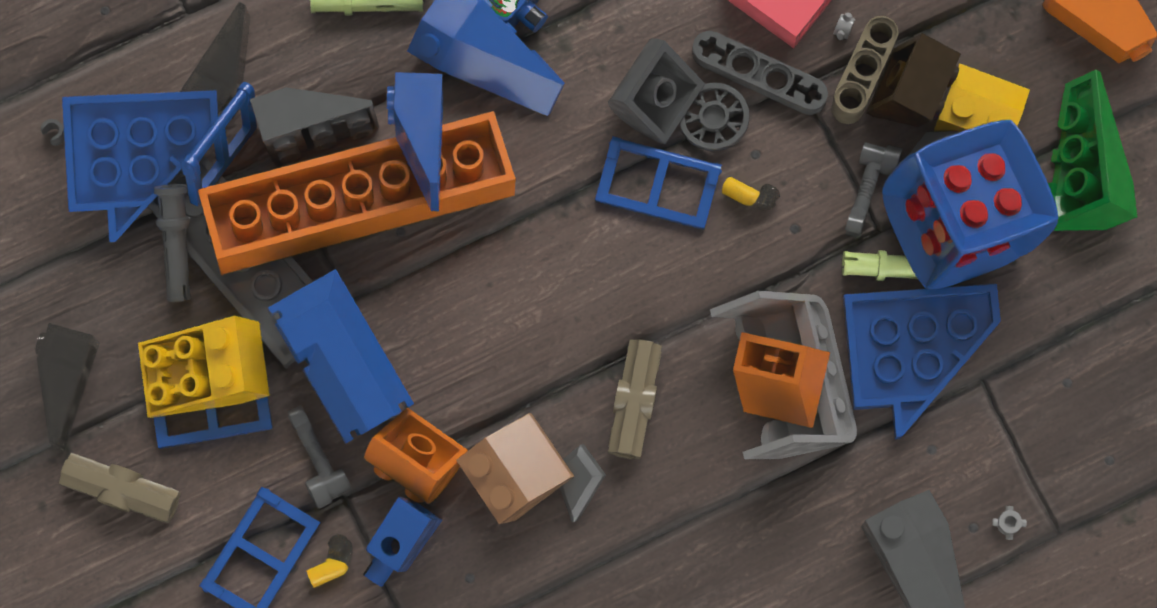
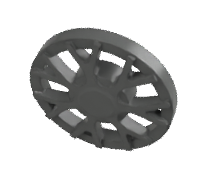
(715, 118)

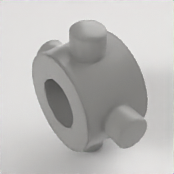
(844, 26)
(1009, 522)

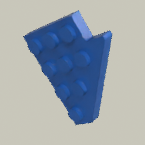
(128, 146)
(913, 344)

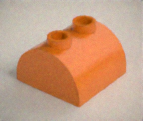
(414, 456)

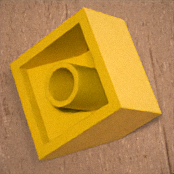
(980, 99)

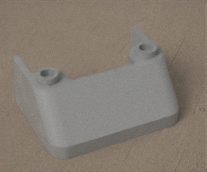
(805, 322)

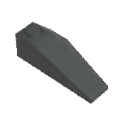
(917, 552)

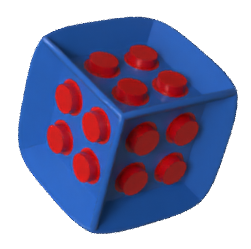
(969, 204)

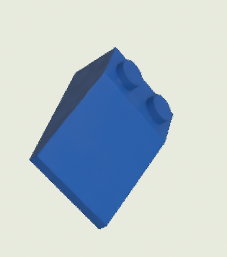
(417, 113)

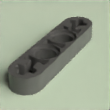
(757, 76)

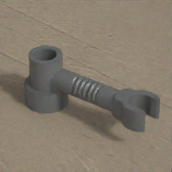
(877, 161)
(327, 482)

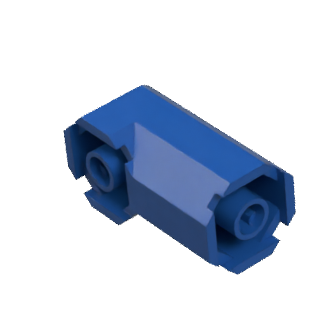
(341, 355)

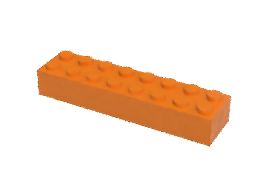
(351, 195)

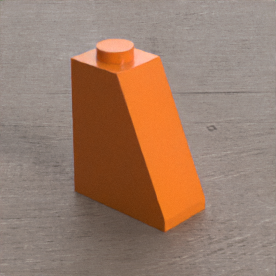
(1112, 26)

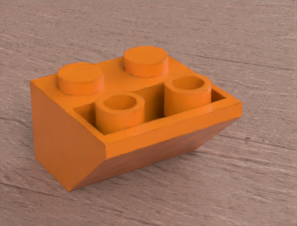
(779, 378)

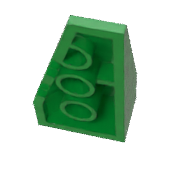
(1090, 169)

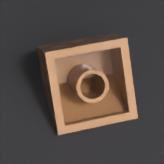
(515, 469)

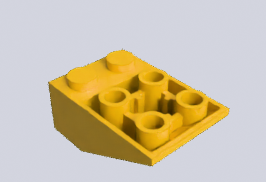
(204, 367)

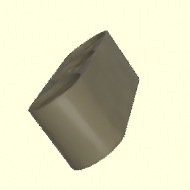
(871, 54)

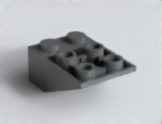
(308, 120)

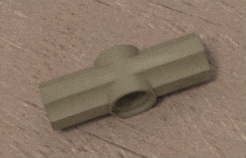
(635, 399)
(119, 488)

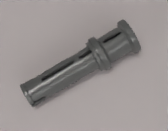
(173, 225)

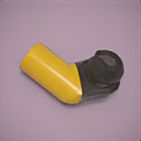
(749, 196)
(336, 562)

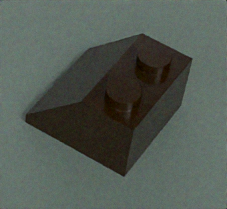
(915, 82)

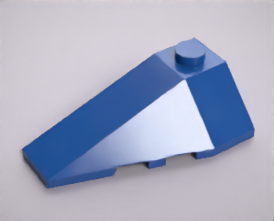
(483, 50)

